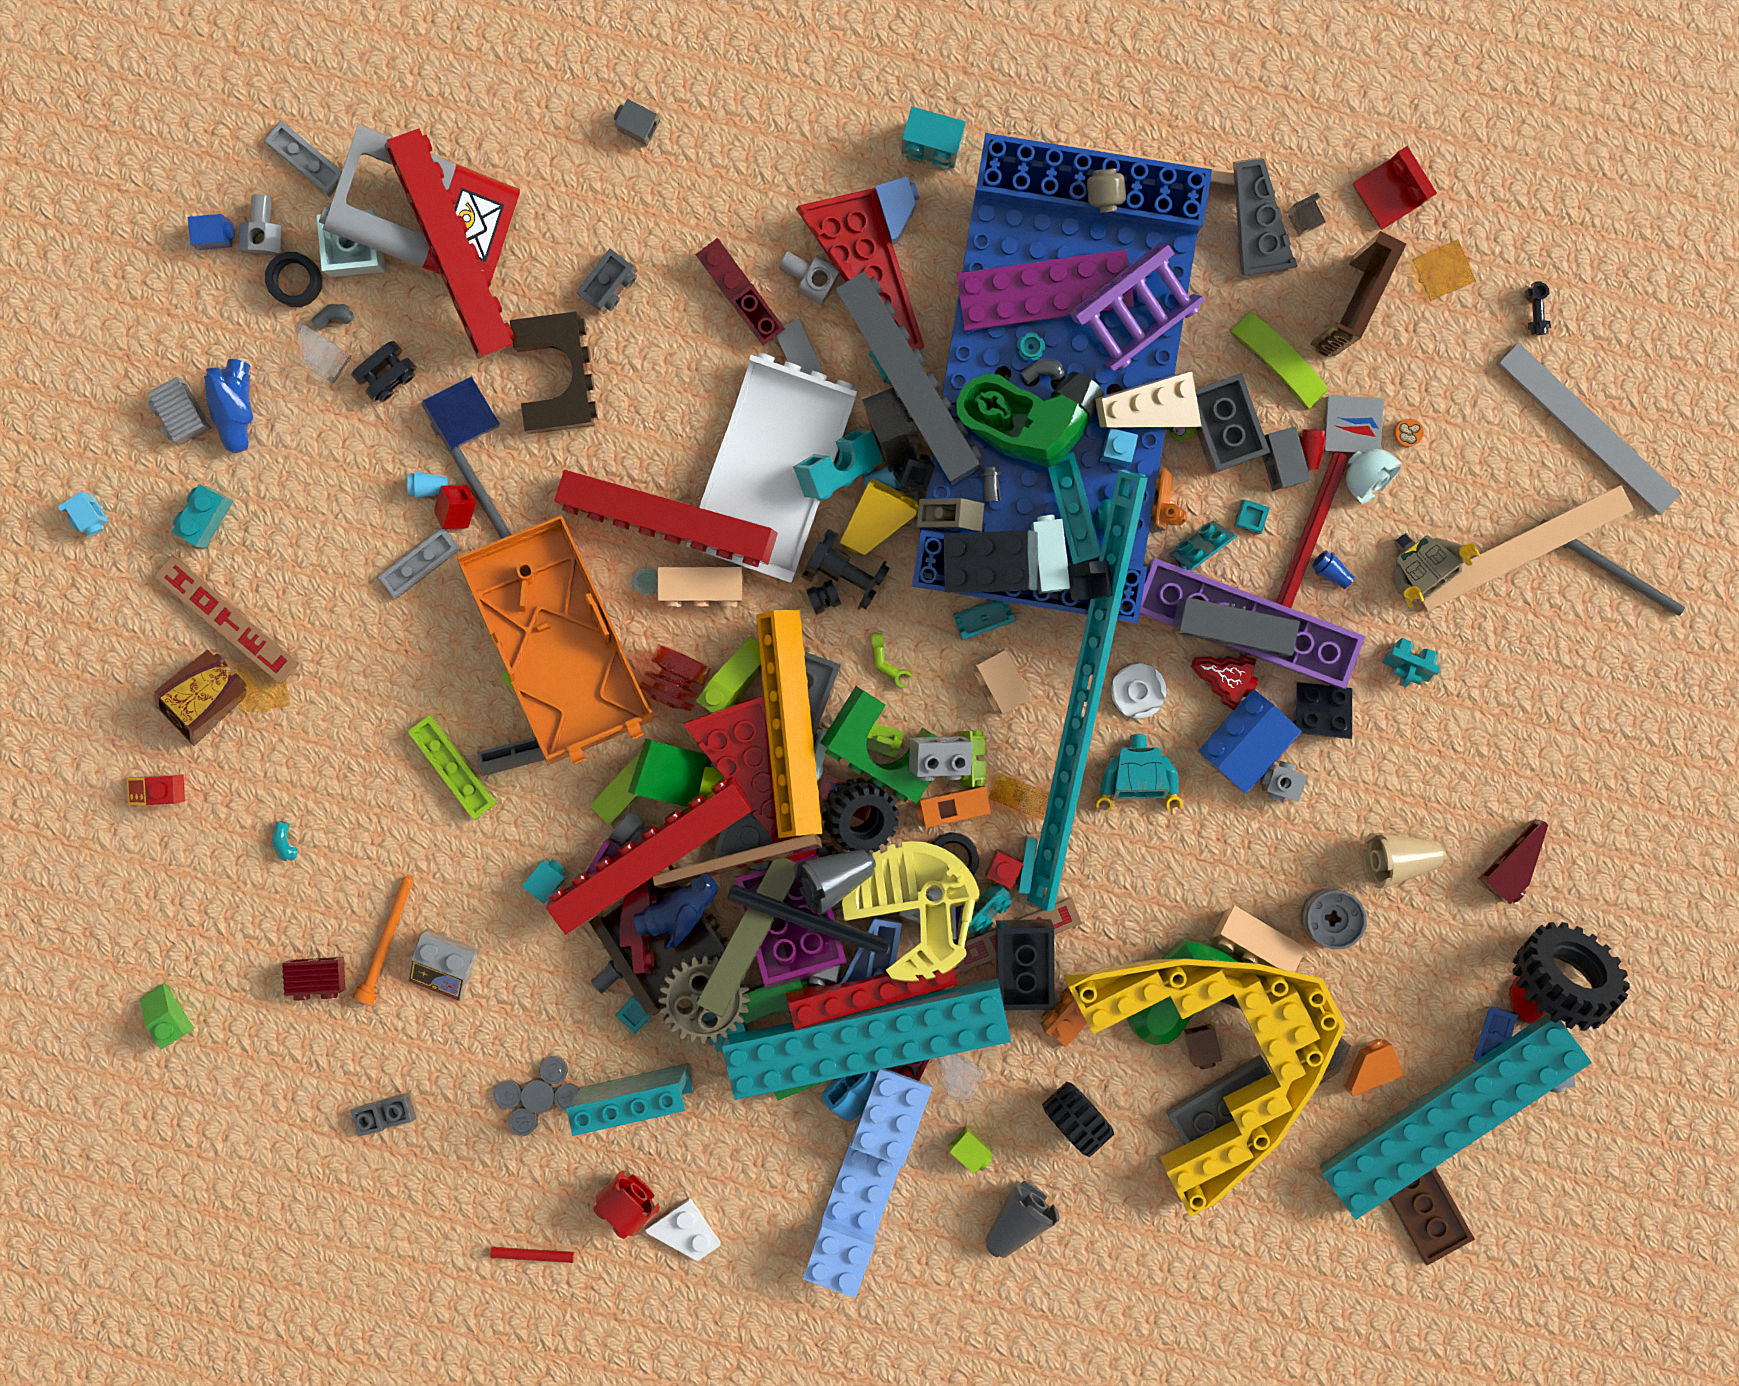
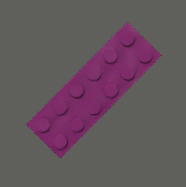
(1036, 289)

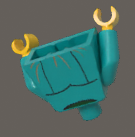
(1140, 774)

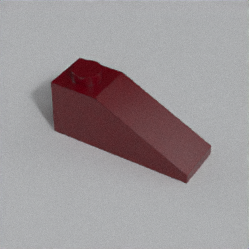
(1515, 866)

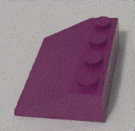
(790, 949)

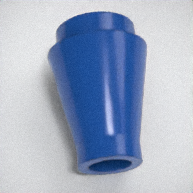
(1331, 568)

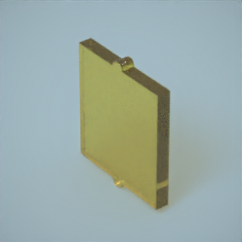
(1444, 270)
(262, 689)

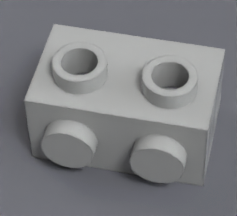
(940, 757)

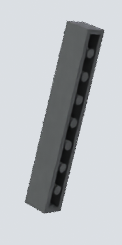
(908, 377)

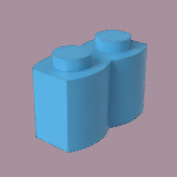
(849, 1094)

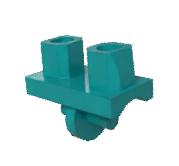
(1409, 666)

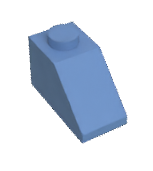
(897, 204)

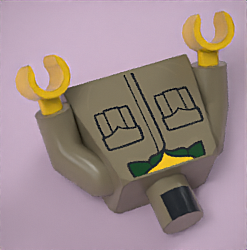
(1428, 565)

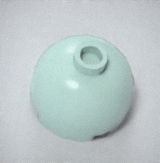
(1370, 472)

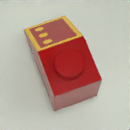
(156, 790)

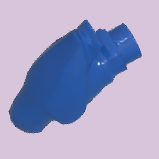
(230, 403)

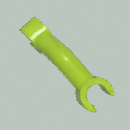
(881, 664)

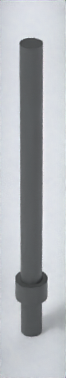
(476, 487)
(1624, 576)

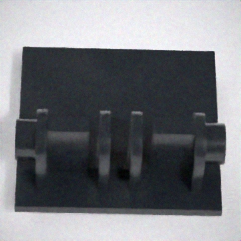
(1324, 710)

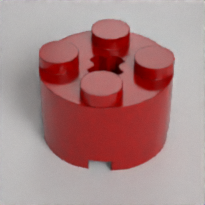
(626, 1204)

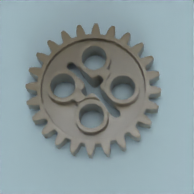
(681, 987)

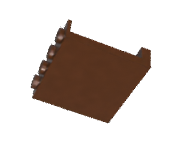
(1377, 262)

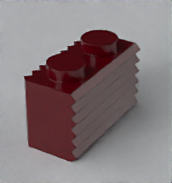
(314, 977)

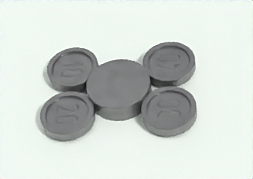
(536, 1095)

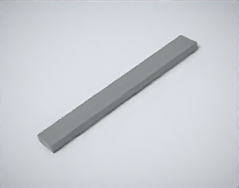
(1588, 429)

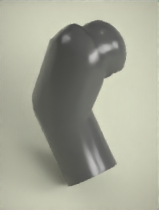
(332, 312)
(1043, 367)

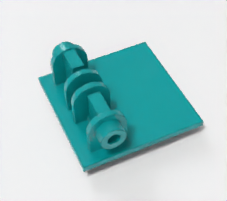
(1202, 545)
(998, 903)

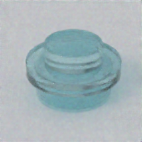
(645, 581)

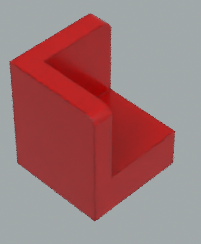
(454, 507)

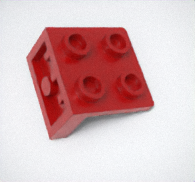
(1394, 188)

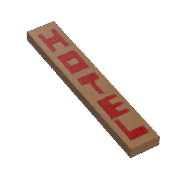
(226, 619)
(738, 860)
(982, 947)

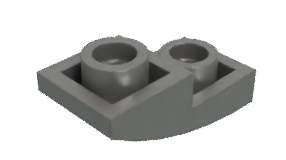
(383, 1114)

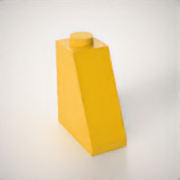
(877, 516)

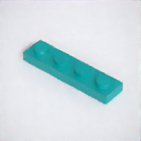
(1074, 510)

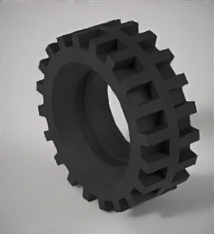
(1556, 992)

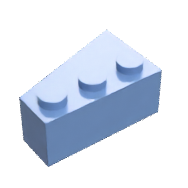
(868, 963)

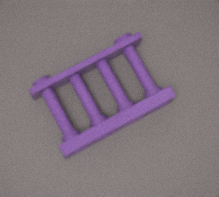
(1111, 296)

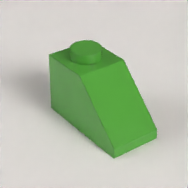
(164, 1017)

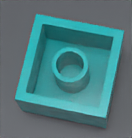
(932, 138)

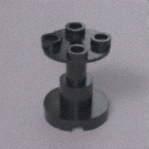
(836, 565)

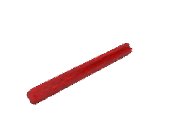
(1312, 529)

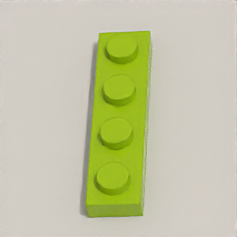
(452, 767)

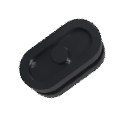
(382, 387)

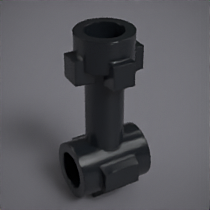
(1536, 295)

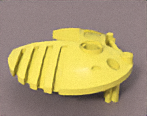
(902, 884)

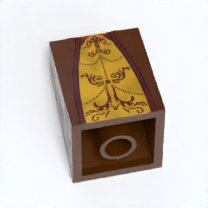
(200, 696)

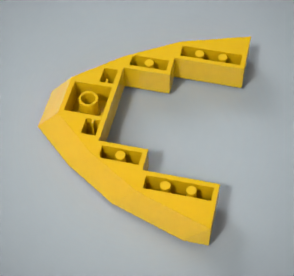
(1291, 1022)

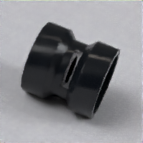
(823, 597)

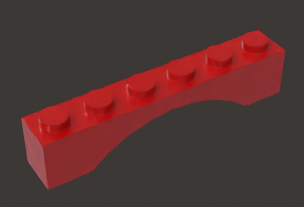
(833, 1001)

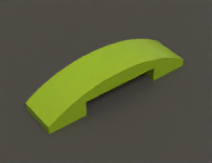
(1280, 358)

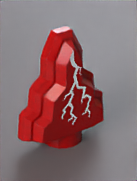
(1228, 677)

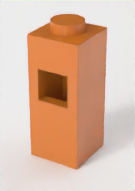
(953, 806)

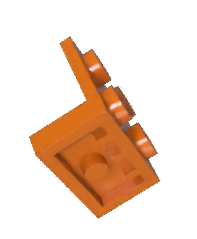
(1065, 1020)

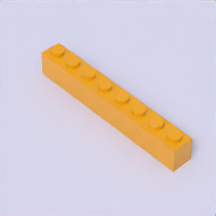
(789, 723)

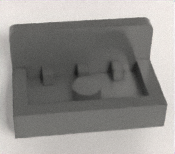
(608, 281)

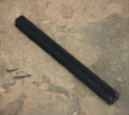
(808, 919)

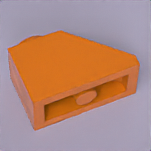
(1373, 1067)

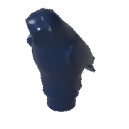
(678, 911)

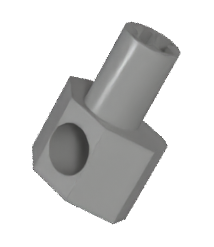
(260, 223)
(806, 272)

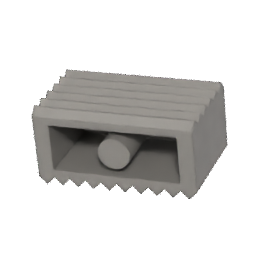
(178, 411)

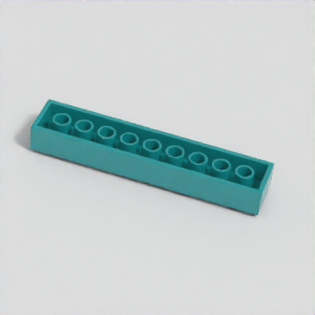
(867, 1040)
(1454, 1115)

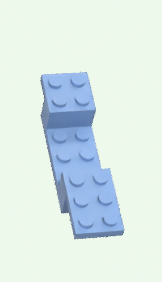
(865, 1182)

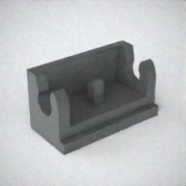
(1286, 459)

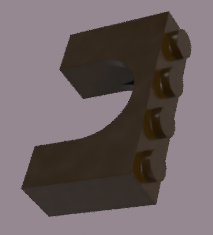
(574, 406)

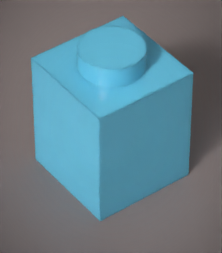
(1119, 447)

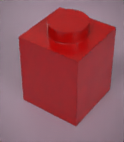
(1003, 869)

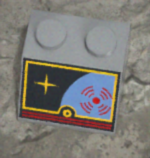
(442, 964)

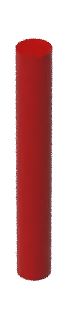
(532, 1254)

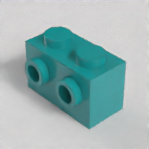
(201, 515)

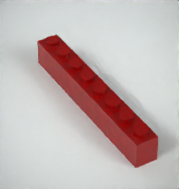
(448, 242)
(666, 517)
(649, 855)

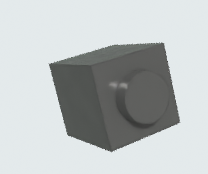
(636, 121)

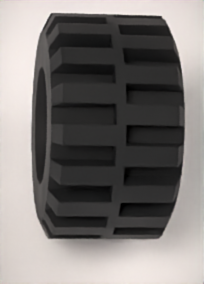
(844, 804)
(1078, 1119)

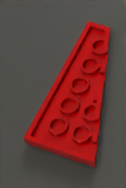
(857, 241)
(740, 749)

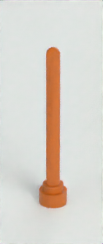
(367, 991)

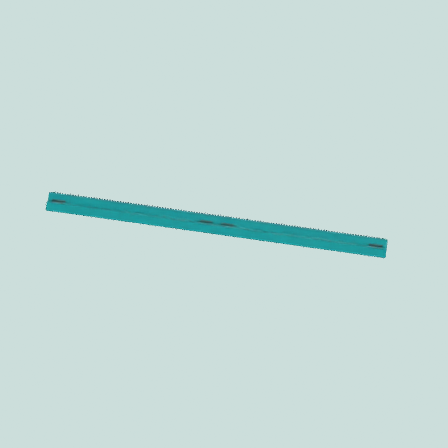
(1091, 661)

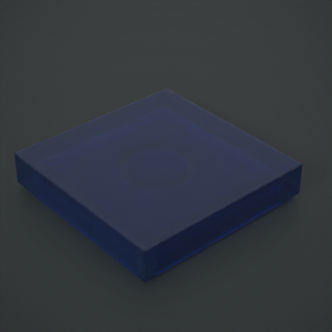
(460, 413)

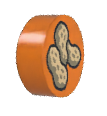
(1408, 432)

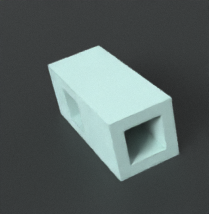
(1051, 554)

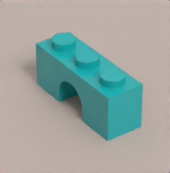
(856, 457)

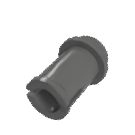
(990, 484)
(606, 977)

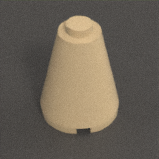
(1399, 858)

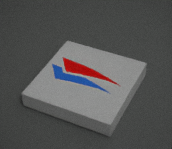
(1353, 424)

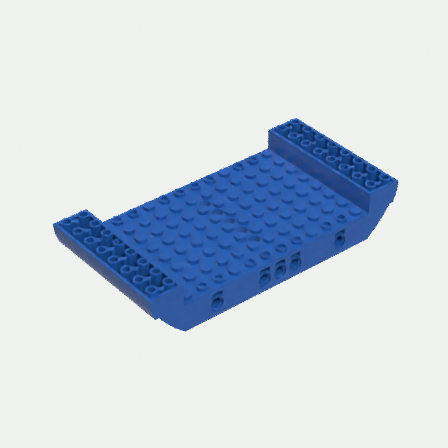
(1037, 209)

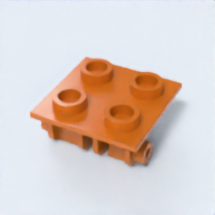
(1163, 511)

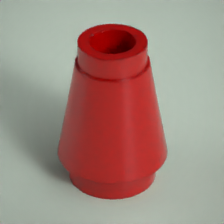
(1313, 446)

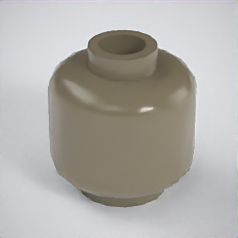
(1106, 189)

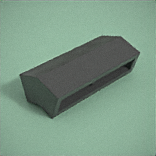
(514, 760)

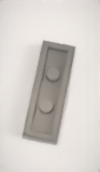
(304, 157)
(419, 563)

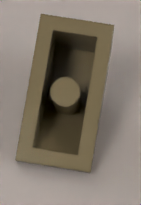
(950, 514)

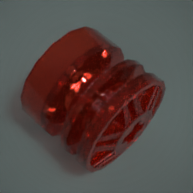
(674, 678)

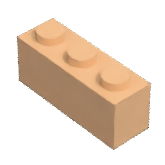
(700, 585)
(1256, 941)

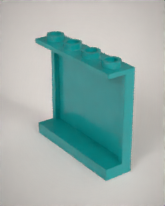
(629, 1099)

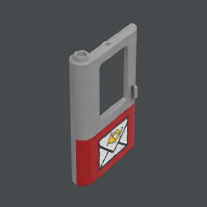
(480, 200)

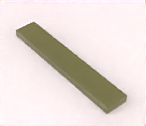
(746, 941)

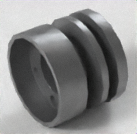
(1340, 933)

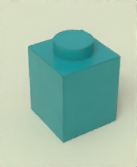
(545, 879)

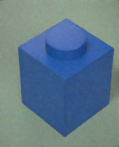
(210, 231)

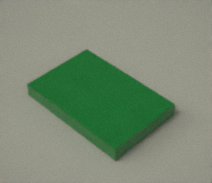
(668, 773)

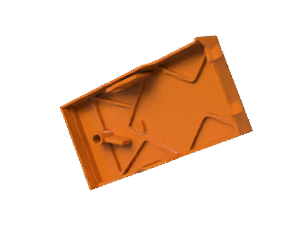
(540, 596)

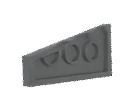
(1260, 226)
(1207, 1108)

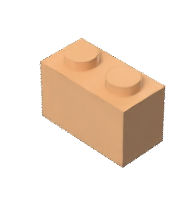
(1003, 682)

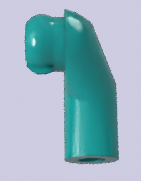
(280, 843)

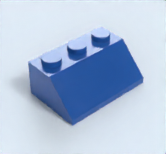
(1249, 741)

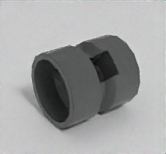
(629, 829)

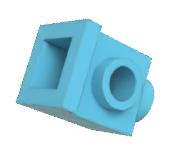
(85, 513)

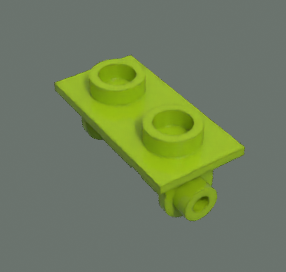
(884, 739)
(978, 768)

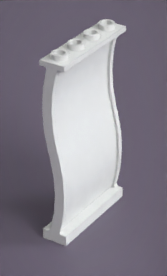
(774, 426)

